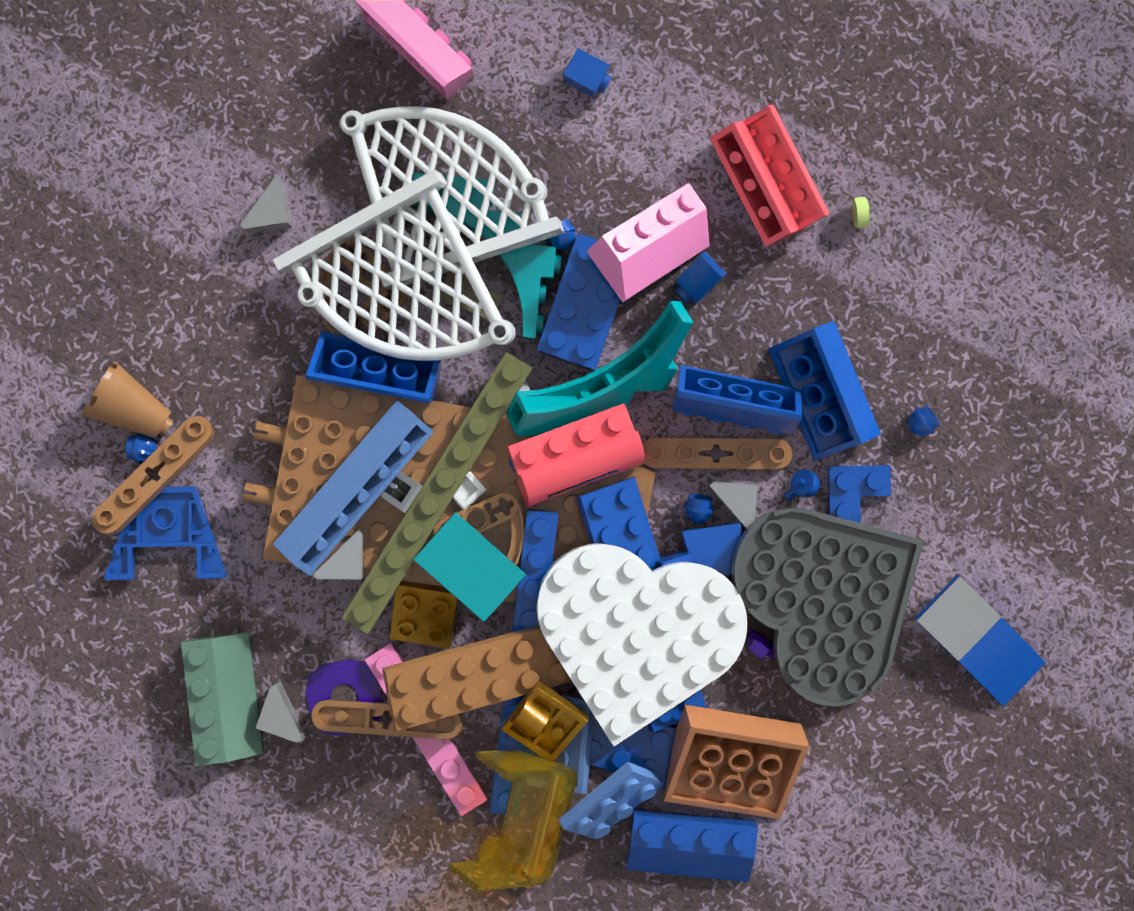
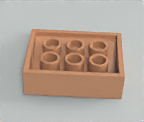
(734, 762)

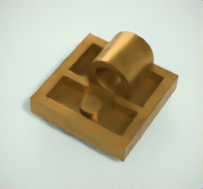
(423, 614)
(545, 722)

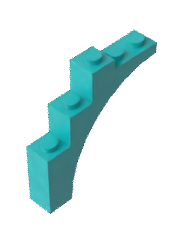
(526, 264)
(642, 367)

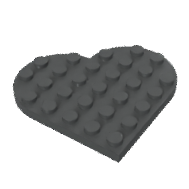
(830, 595)

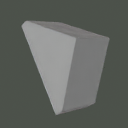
(270, 210)
(401, 491)
(738, 499)
(346, 561)
(279, 715)

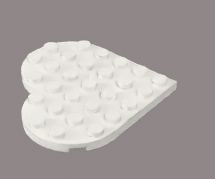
(637, 634)

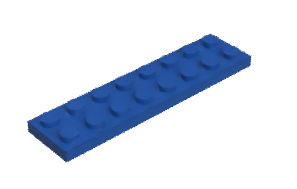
(619, 519)

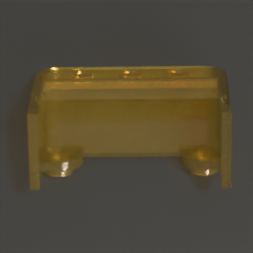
(530, 829)

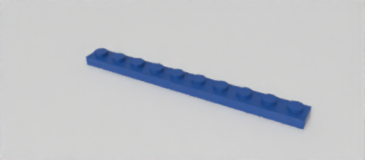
(535, 562)

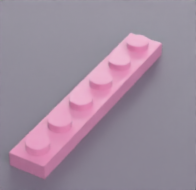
(439, 753)

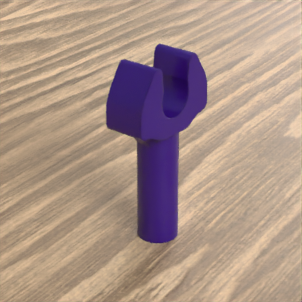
(759, 645)

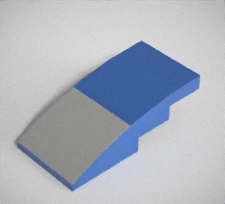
(980, 640)

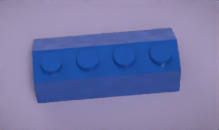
(351, 365)
(831, 395)
(737, 400)
(692, 845)

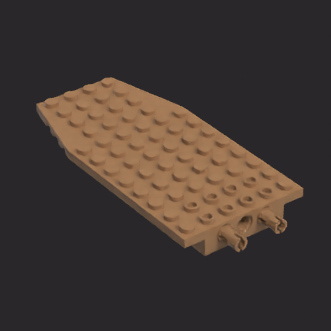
(333, 420)

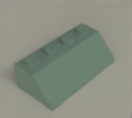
(221, 698)

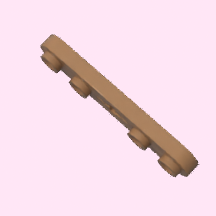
(746, 453)
(131, 498)
(358, 718)

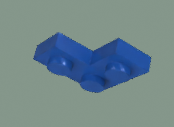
(851, 482)

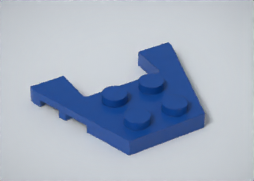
(169, 520)

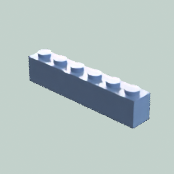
(353, 488)

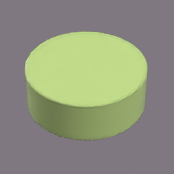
(860, 212)

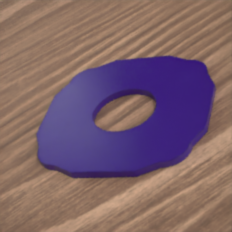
(342, 672)

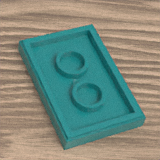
(469, 566)

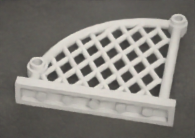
(424, 190)
(479, 251)

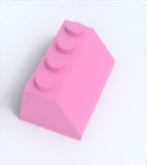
(416, 42)
(652, 242)

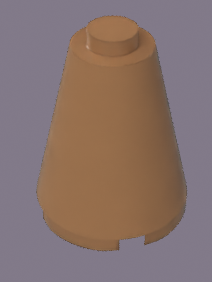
(127, 404)

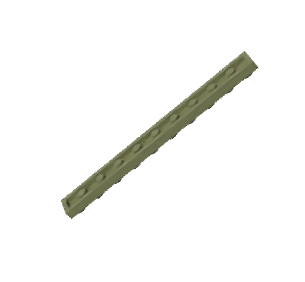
(436, 493)

